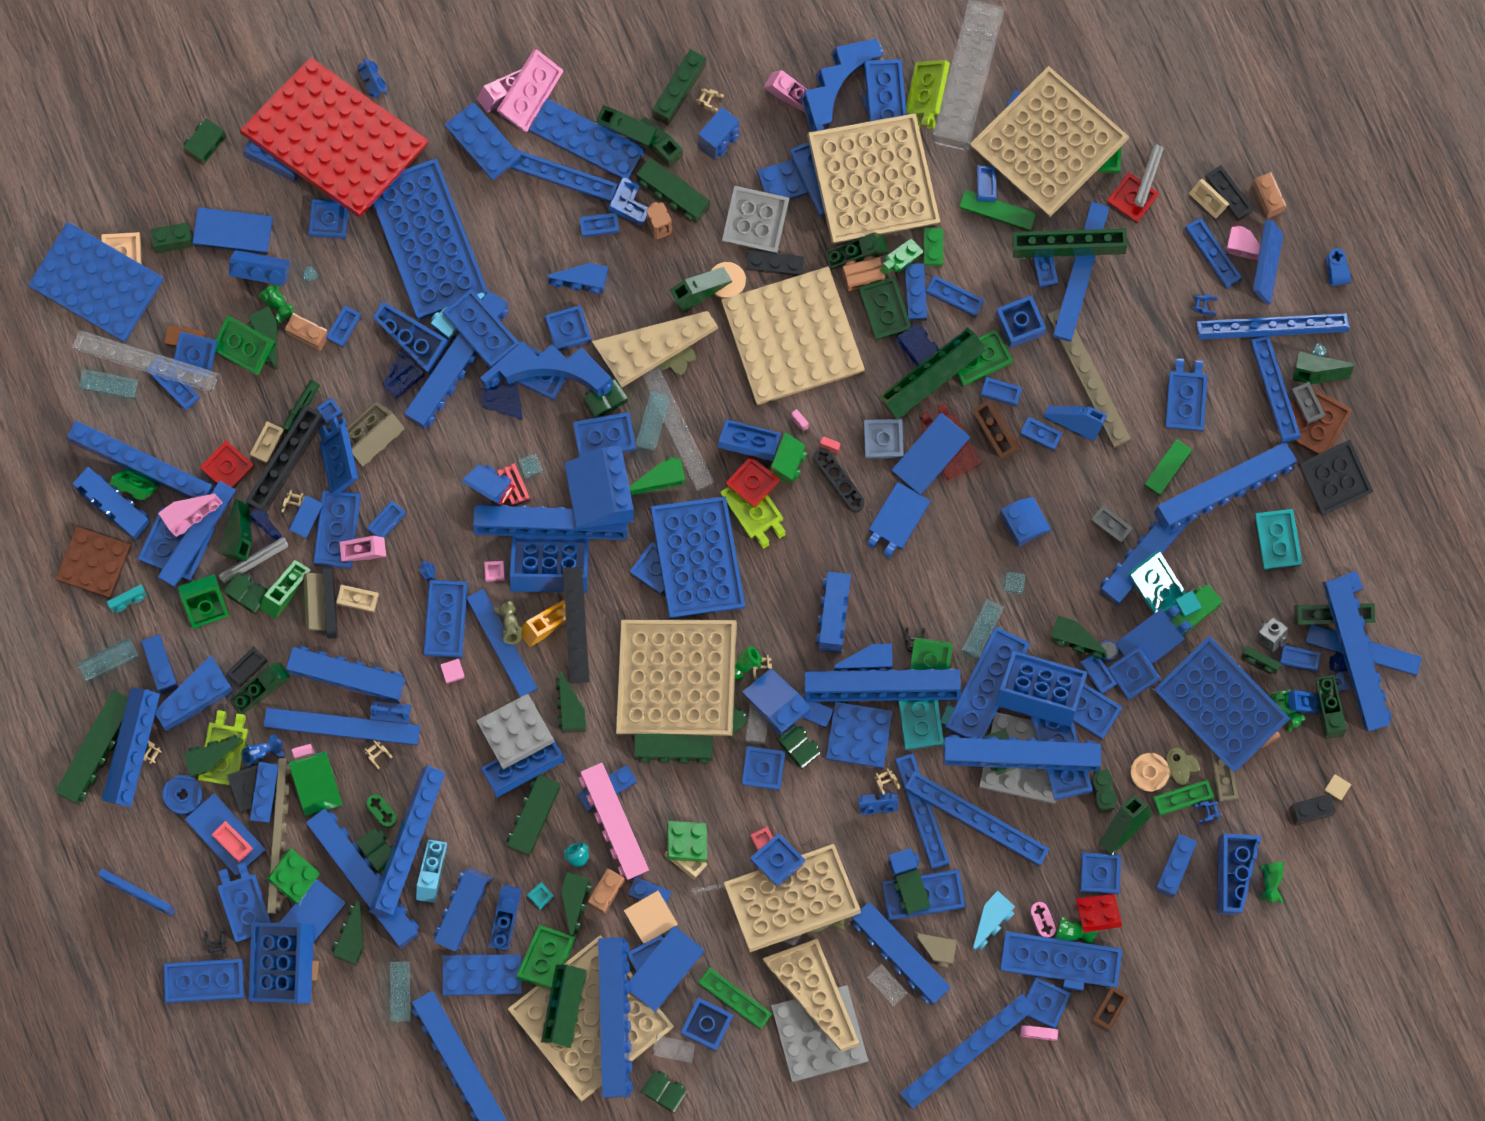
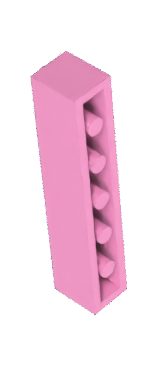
(614, 821)

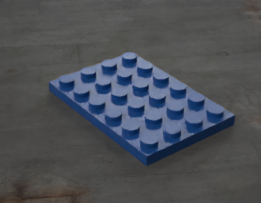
(96, 281)
(697, 557)
(1222, 704)

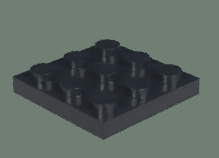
(1335, 477)

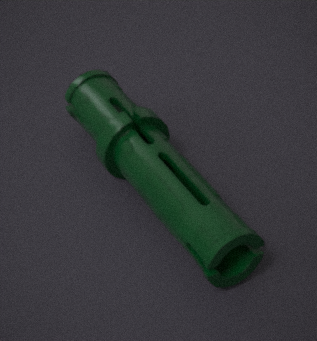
(305, 399)

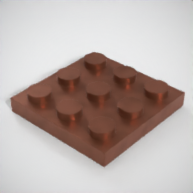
(1322, 433)
(93, 562)

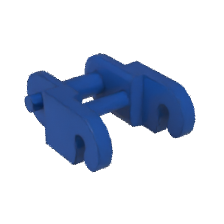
(1204, 311)
(1210, 817)

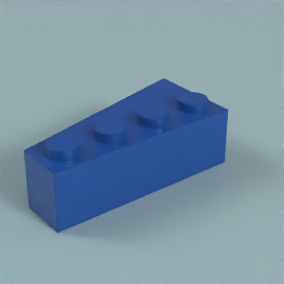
(416, 339)
(111, 503)
(834, 612)
(194, 695)
(1235, 868)
(461, 909)

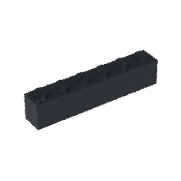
(285, 459)

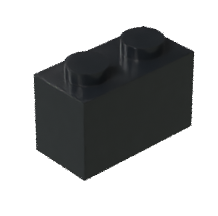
(1312, 809)

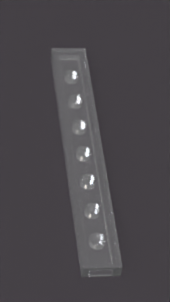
(145, 361)
(680, 432)

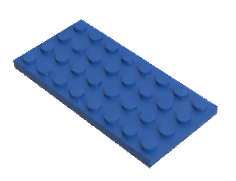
(428, 239)

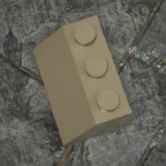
(372, 432)

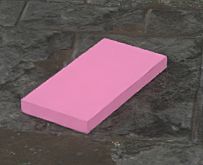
(530, 90)

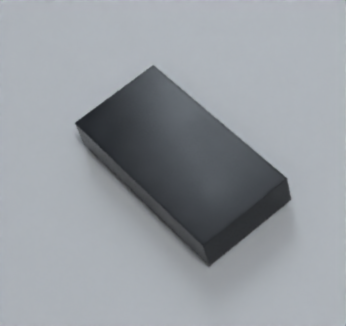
(246, 666)

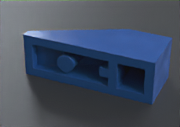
(159, 664)

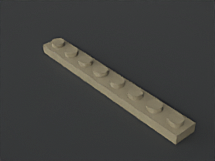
(1092, 385)
(280, 827)

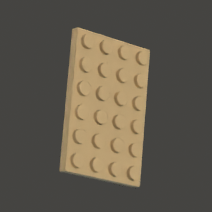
(803, 902)

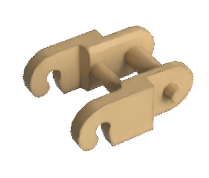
(711, 93)
(287, 500)
(768, 667)
(157, 750)
(372, 757)
(892, 778)

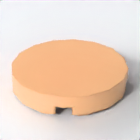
(738, 280)
(1150, 772)

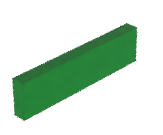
(998, 211)
(735, 998)

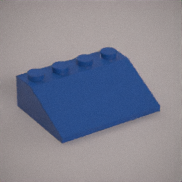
(599, 488)
(540, 561)
(1041, 688)
(281, 962)

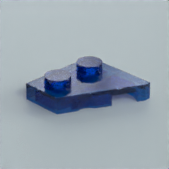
(402, 375)
(503, 399)
(260, 518)

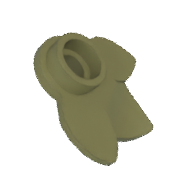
(679, 361)
(1181, 769)

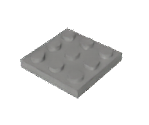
(755, 219)
(515, 731)

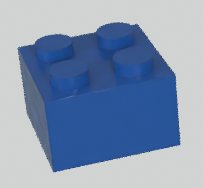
(719, 134)
(1020, 321)
(706, 1024)

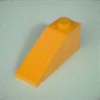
(544, 624)

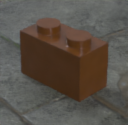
(1109, 1009)

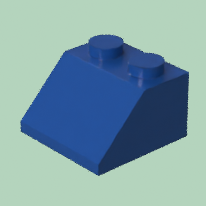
(1024, 521)

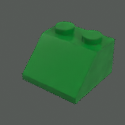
(788, 459)
(203, 601)

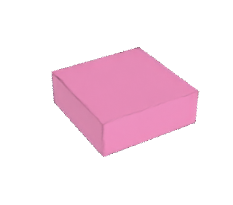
(799, 420)
(494, 571)
(452, 671)

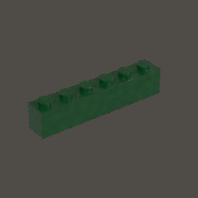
(1069, 243)
(932, 373)
(93, 750)

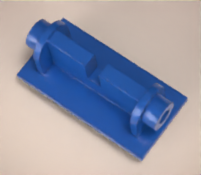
(370, 70)
(390, 712)
(886, 803)

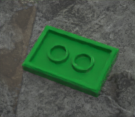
(243, 345)
(990, 361)
(315, 783)
(544, 953)

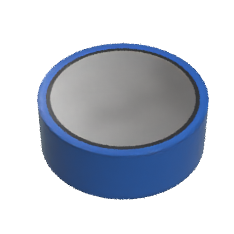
(1111, 649)

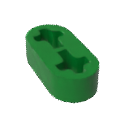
(385, 808)

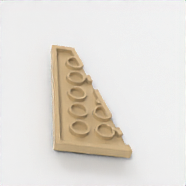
(643, 349)
(810, 981)

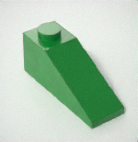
(663, 476)
(284, 589)

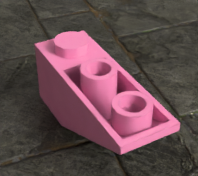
(785, 89)
(494, 92)
(185, 513)

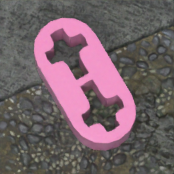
(1038, 921)
(1039, 1033)

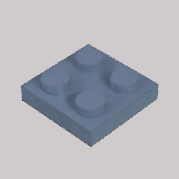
(883, 438)

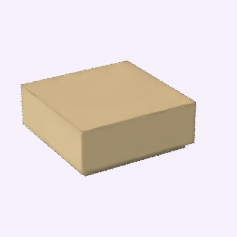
(1337, 787)

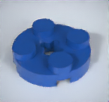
(175, 786)

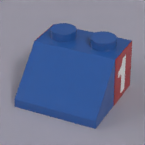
(490, 484)

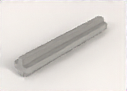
(1148, 175)
(254, 560)

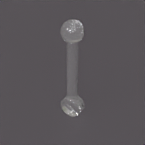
(694, 891)

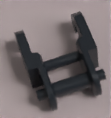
(908, 639)
(222, 941)

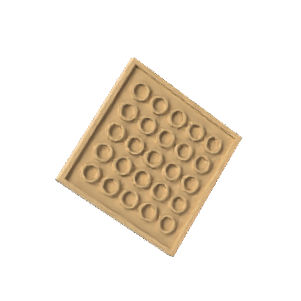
(1049, 141)
(873, 178)
(792, 335)
(676, 677)
(582, 1062)

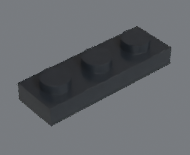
(1230, 192)
(775, 263)

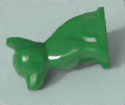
(275, 300)
(747, 659)
(1281, 699)
(1272, 878)
(1072, 930)

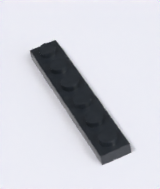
(576, 625)

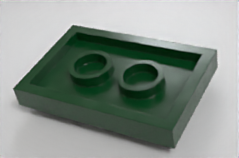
(884, 308)

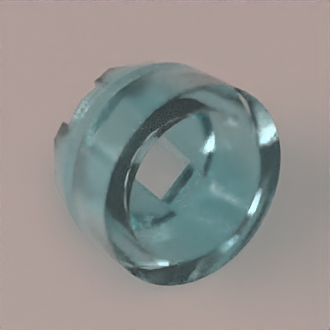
(310, 274)
(1319, 350)

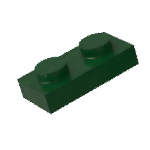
(1254, 657)

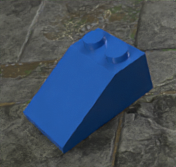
(776, 701)

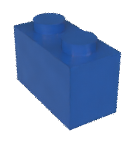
(903, 862)

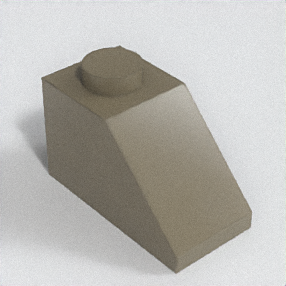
(938, 949)

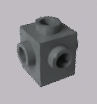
(1272, 635)

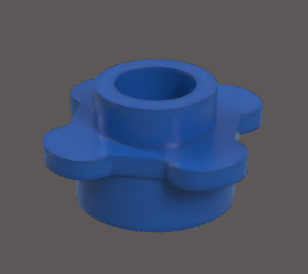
(427, 570)
(1342, 684)

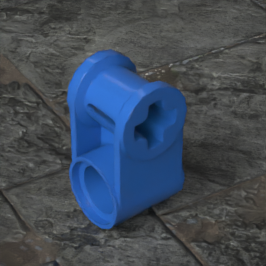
(1337, 271)

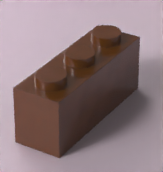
(996, 429)

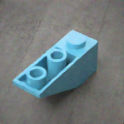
(431, 871)
(992, 915)

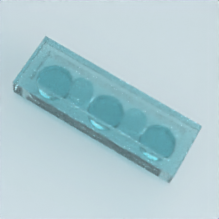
(109, 384)
(652, 420)
(982, 628)
(107, 659)
(400, 992)

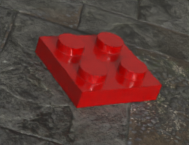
(1125, 195)
(227, 465)
(752, 482)
(1098, 913)

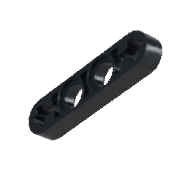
(836, 482)
(330, 602)

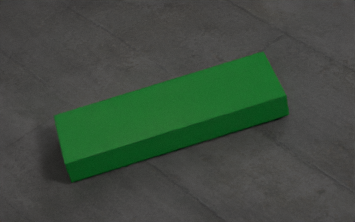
(1168, 467)
(1183, 797)

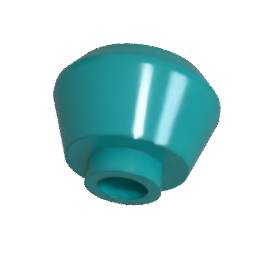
(577, 854)

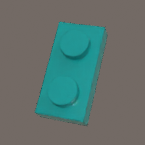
(132, 596)

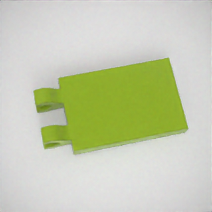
(927, 91)
(755, 520)
(219, 732)

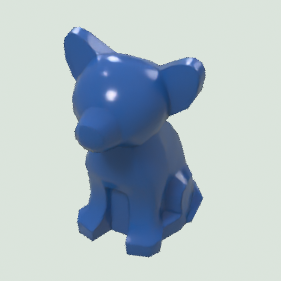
(252, 753)

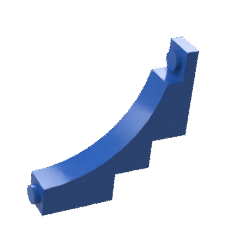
(847, 59)
(524, 363)

